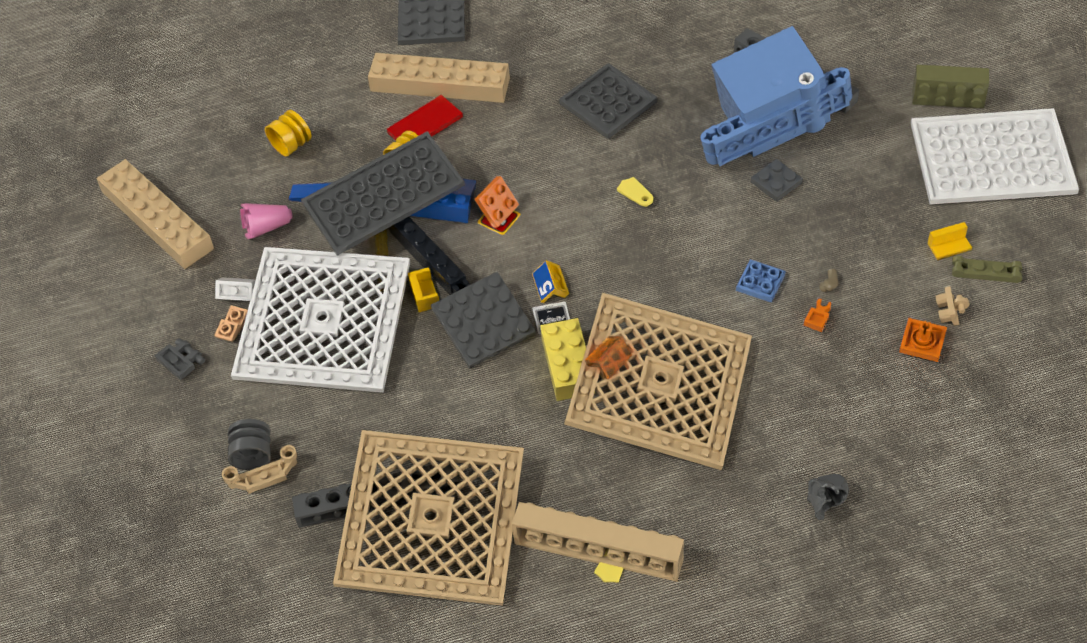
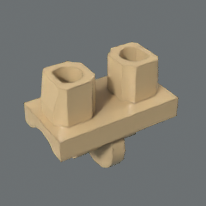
(953, 304)

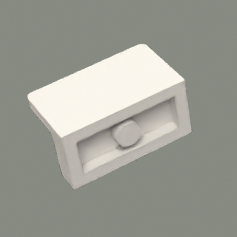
(234, 289)

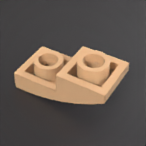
(232, 325)

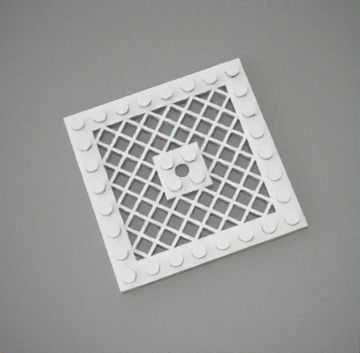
(278, 261)

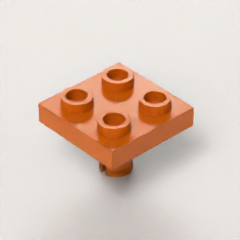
(496, 201)
(923, 339)

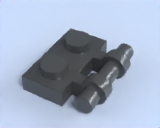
(175, 362)

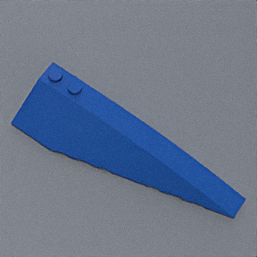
(452, 207)

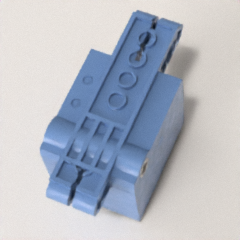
(771, 97)

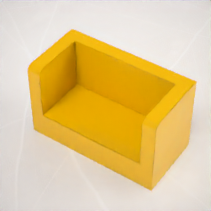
(423, 289)

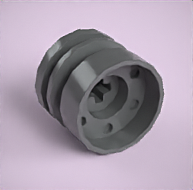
(249, 444)

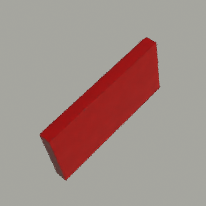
(431, 117)

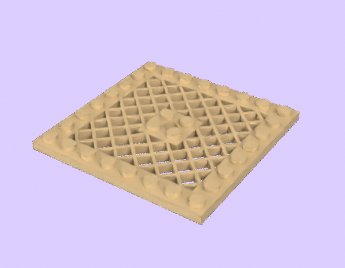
(655, 437)
(409, 582)

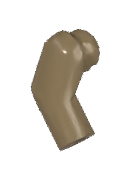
(830, 283)

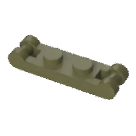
(987, 270)

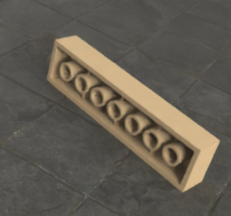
(439, 77)
(155, 214)
(590, 538)

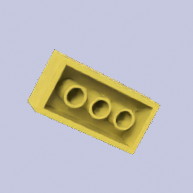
(564, 354)

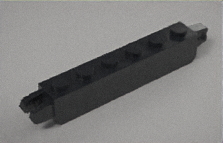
(429, 255)

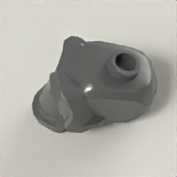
(826, 493)

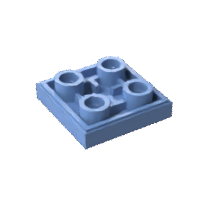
(760, 280)

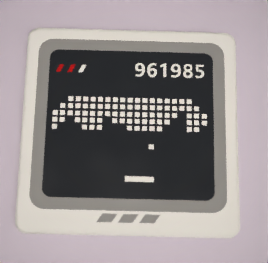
(550, 314)

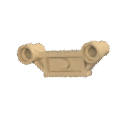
(264, 475)

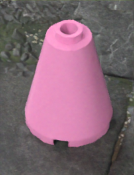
(263, 218)

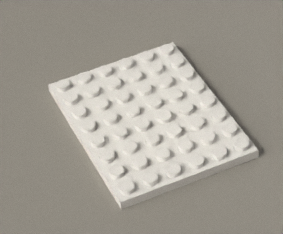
(993, 156)

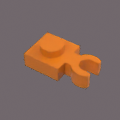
(818, 316)

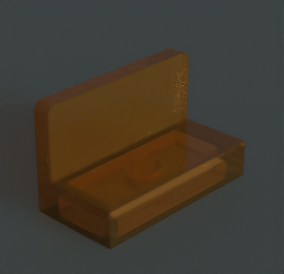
(609, 356)

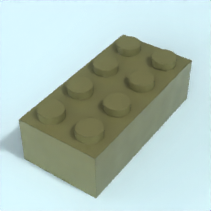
(950, 86)

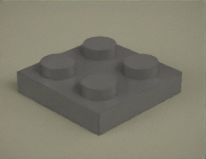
(776, 180)

